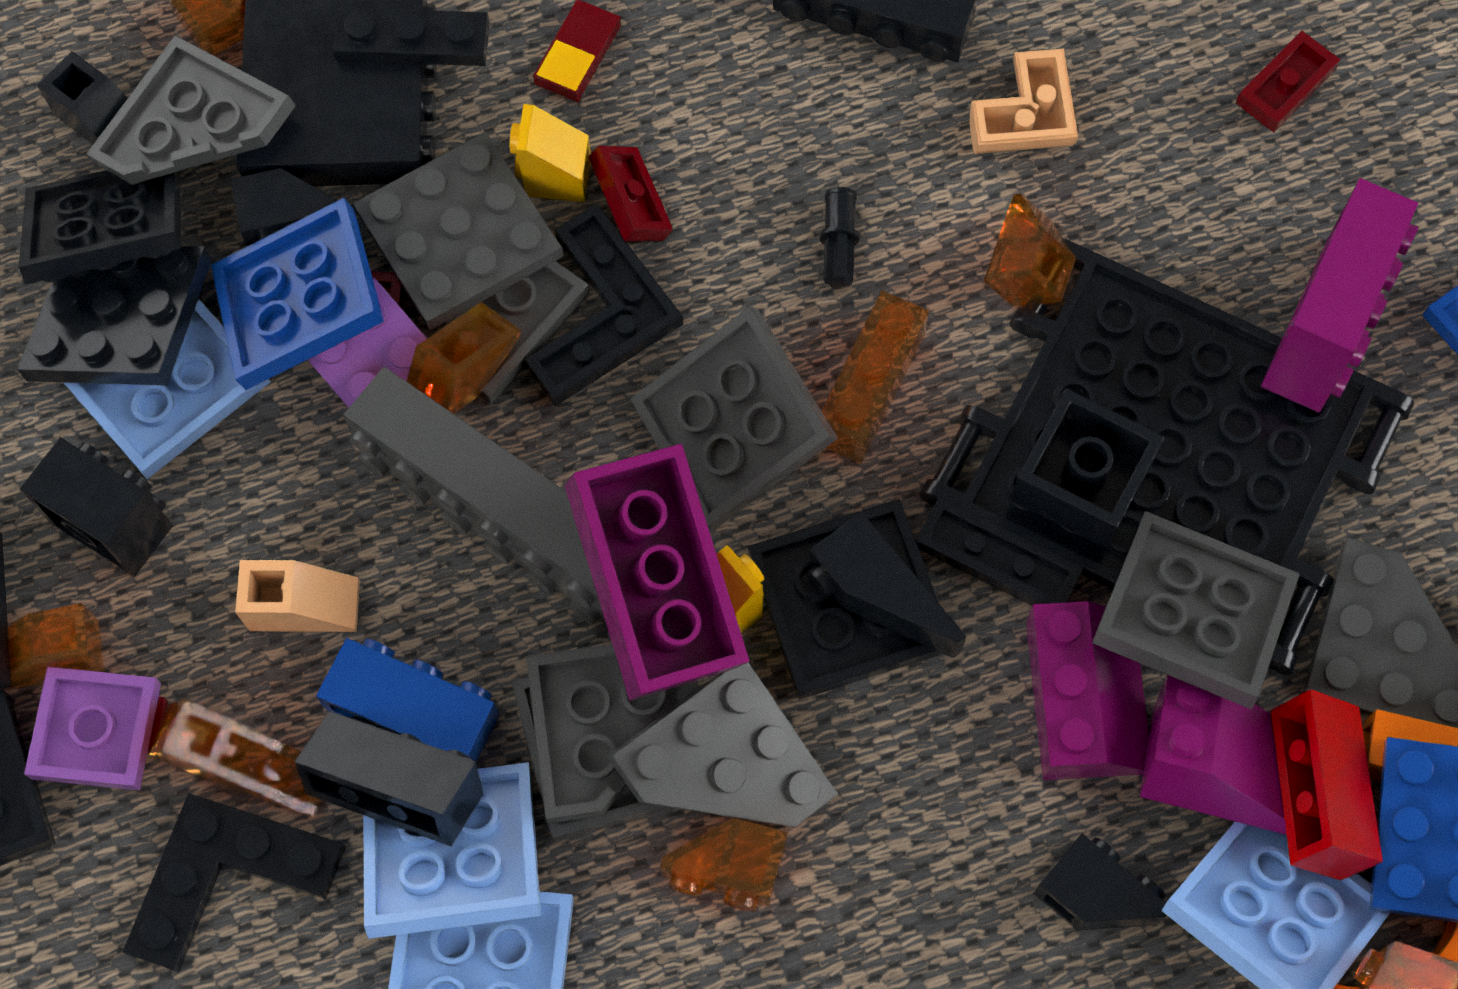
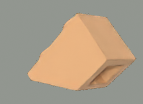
(296, 597)

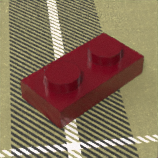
(1287, 81)
(630, 193)

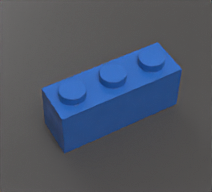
(408, 698)

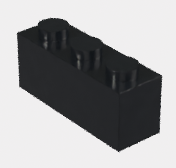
(390, 777)

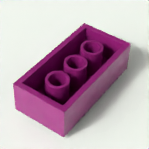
(1343, 297)
(655, 571)

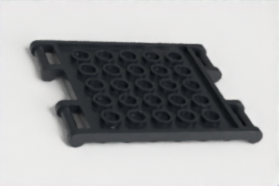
(1231, 452)

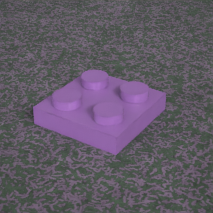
(358, 360)
(93, 728)

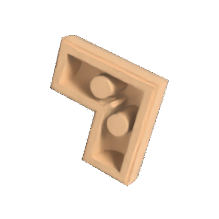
(1035, 119)

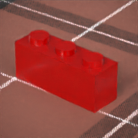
(1325, 786)

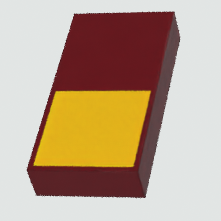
(577, 50)

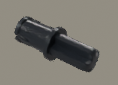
(839, 237)

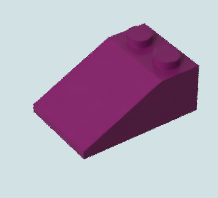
(1213, 757)

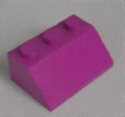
(1084, 696)

